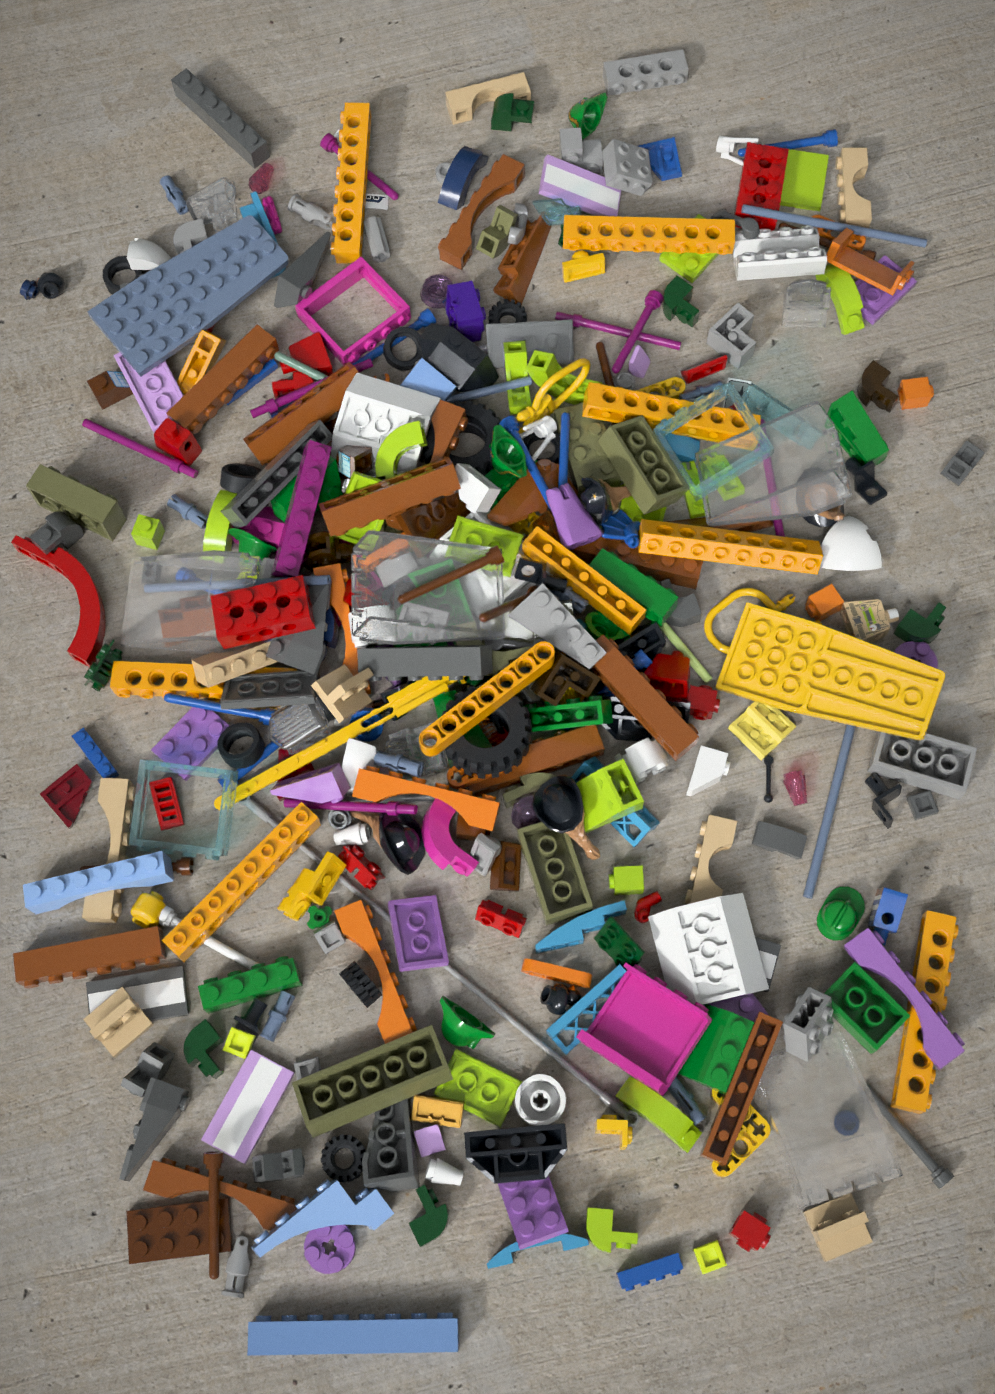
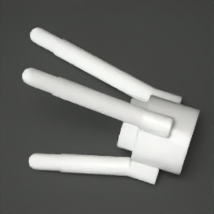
(727, 144)
(542, 428)

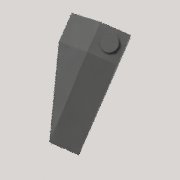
(297, 280)
(305, 648)
(161, 1109)
(391, 1150)

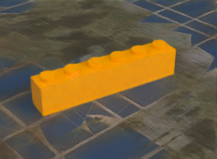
(584, 580)

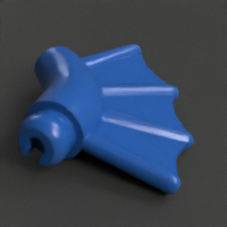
(622, 528)

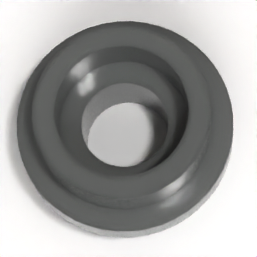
(336, 823)

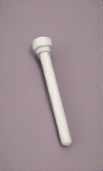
(170, 918)

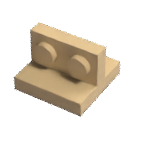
(344, 692)
(118, 1022)
(838, 1226)

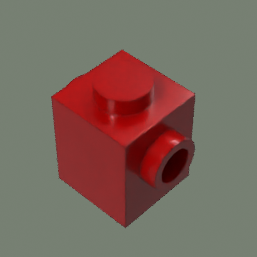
(703, 702)
(750, 1231)

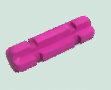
(271, 214)

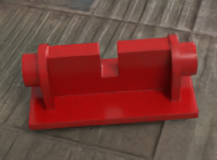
(368, 871)
(490, 915)

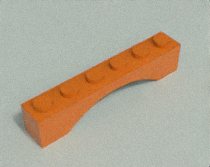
(338, 578)
(377, 787)
(356, 926)

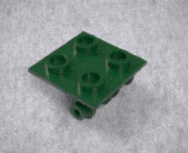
(107, 655)
(618, 944)

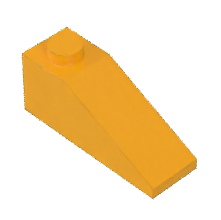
(200, 360)

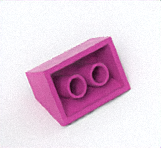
(264, 527)

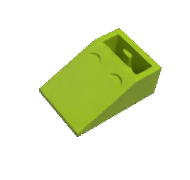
(609, 795)

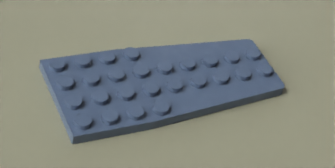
(188, 293)

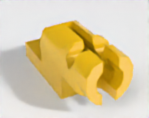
(312, 887)

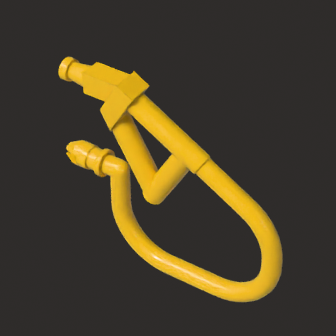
(543, 403)
(781, 606)

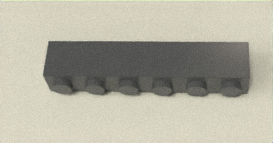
(220, 118)
(273, 476)
(426, 661)

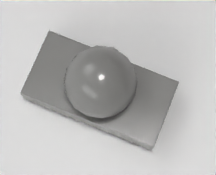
(485, 851)

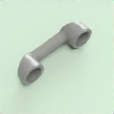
(517, 233)

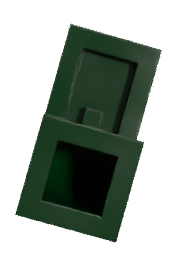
(510, 110)
(676, 300)
(921, 629)
(199, 1044)
(434, 1222)

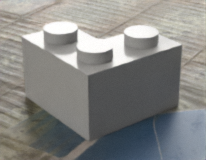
(584, 154)
(730, 337)

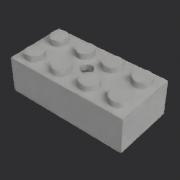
(943, 768)

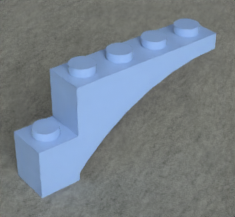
(326, 1208)

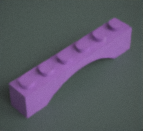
(938, 1041)

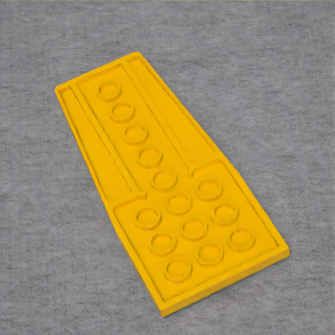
(828, 675)

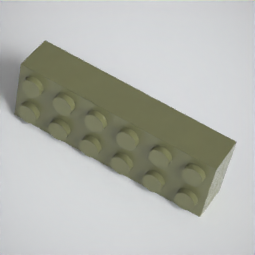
(371, 1081)

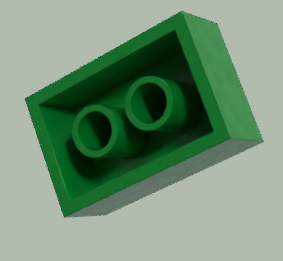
(865, 1008)

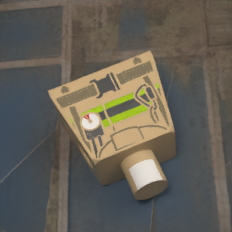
(867, 619)

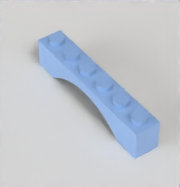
(133, 872)

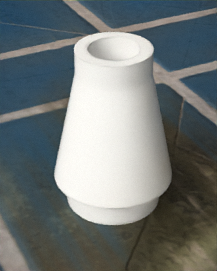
(353, 835)
(443, 1173)

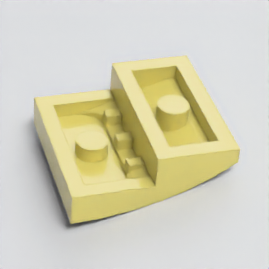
(761, 728)

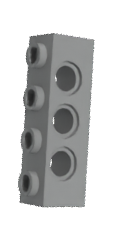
(645, 72)

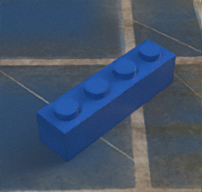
(94, 754)
(648, 1271)

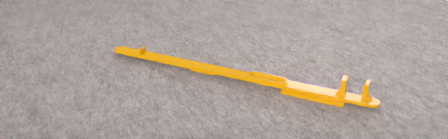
(401, 702)

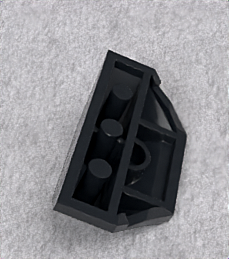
(456, 358)
(644, 637)
(627, 727)
(516, 1152)

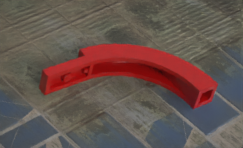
(92, 620)

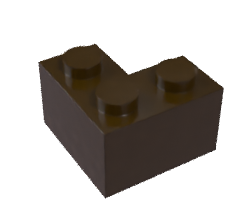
(564, 674)

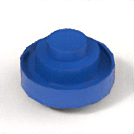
(374, 733)

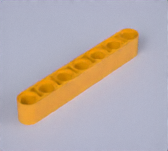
(483, 709)

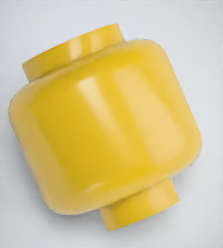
(147, 909)

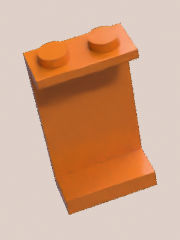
(865, 267)

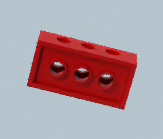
(764, 176)
(262, 612)

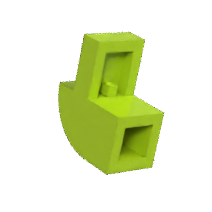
(600, 1231)

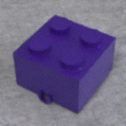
(464, 310)

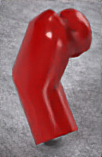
(644, 906)

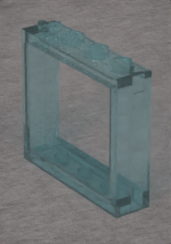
(701, 405)
(225, 818)

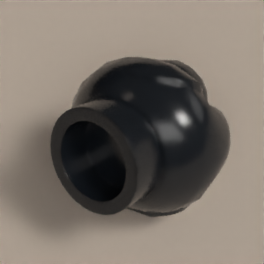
(51, 285)
(558, 996)

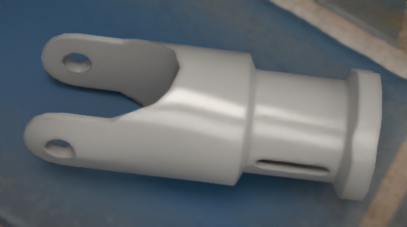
(310, 212)
(237, 1265)

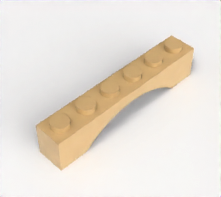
(116, 800)

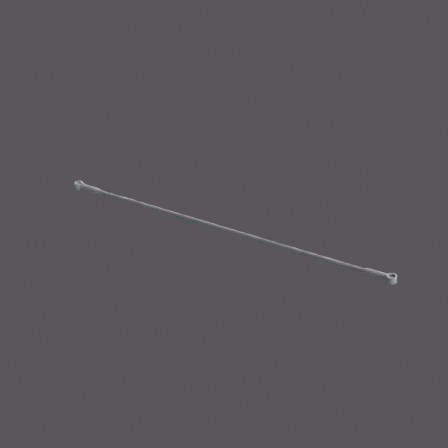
(604, 1096)

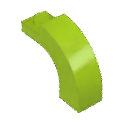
(845, 298)
(544, 365)
(515, 368)
(396, 445)
(217, 526)
(659, 1113)

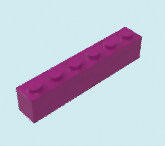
(301, 510)

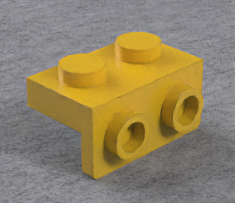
(610, 1125)

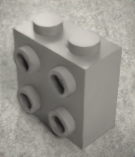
(627, 167)
(808, 1024)

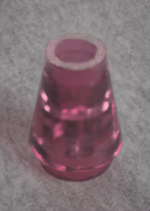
(261, 178)
(796, 787)

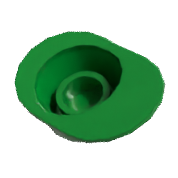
(251, 544)
(600, 625)
(840, 913)

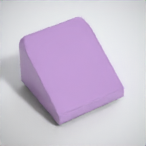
(638, 363)
(429, 1140)

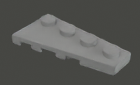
(554, 623)

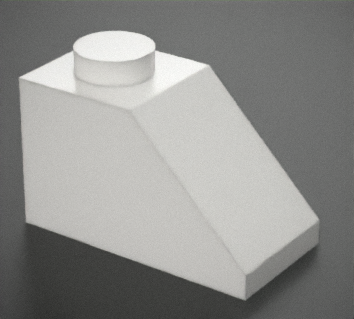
(475, 489)
(708, 769)

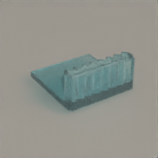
(554, 210)

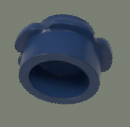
(29, 289)

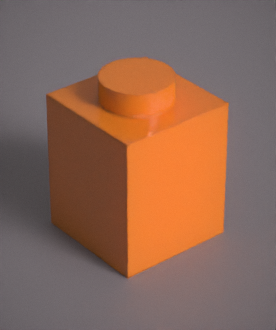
(915, 393)
(824, 603)

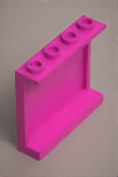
(646, 1029)

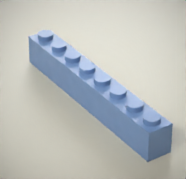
(353, 1336)

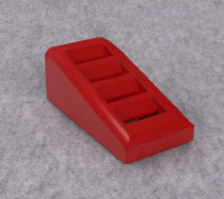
(162, 784)

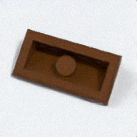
(506, 868)

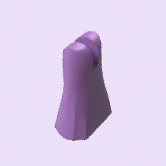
(571, 518)

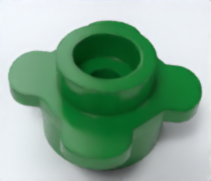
(314, 913)

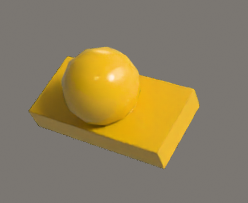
(583, 266)

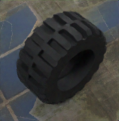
(479, 423)
(497, 758)

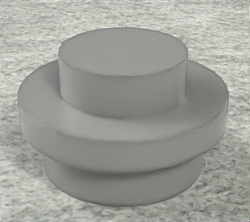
(625, 380)

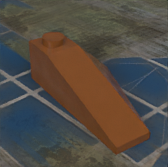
(525, 496)

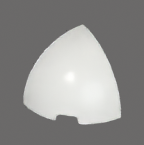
(145, 255)
(850, 547)
(358, 756)

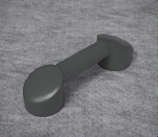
(749, 225)
(498, 644)

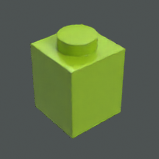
(148, 532)
(627, 880)

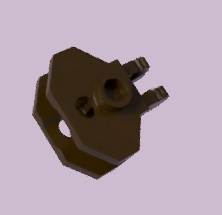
(326, 550)

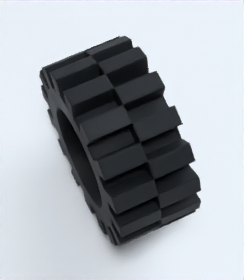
(507, 309)
(360, 984)
(331, 1149)

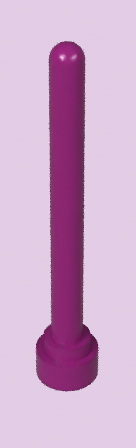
(330, 144)
(652, 302)

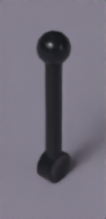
(768, 760)

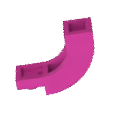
(439, 842)

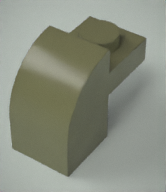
(495, 237)

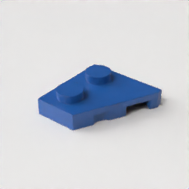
(664, 159)

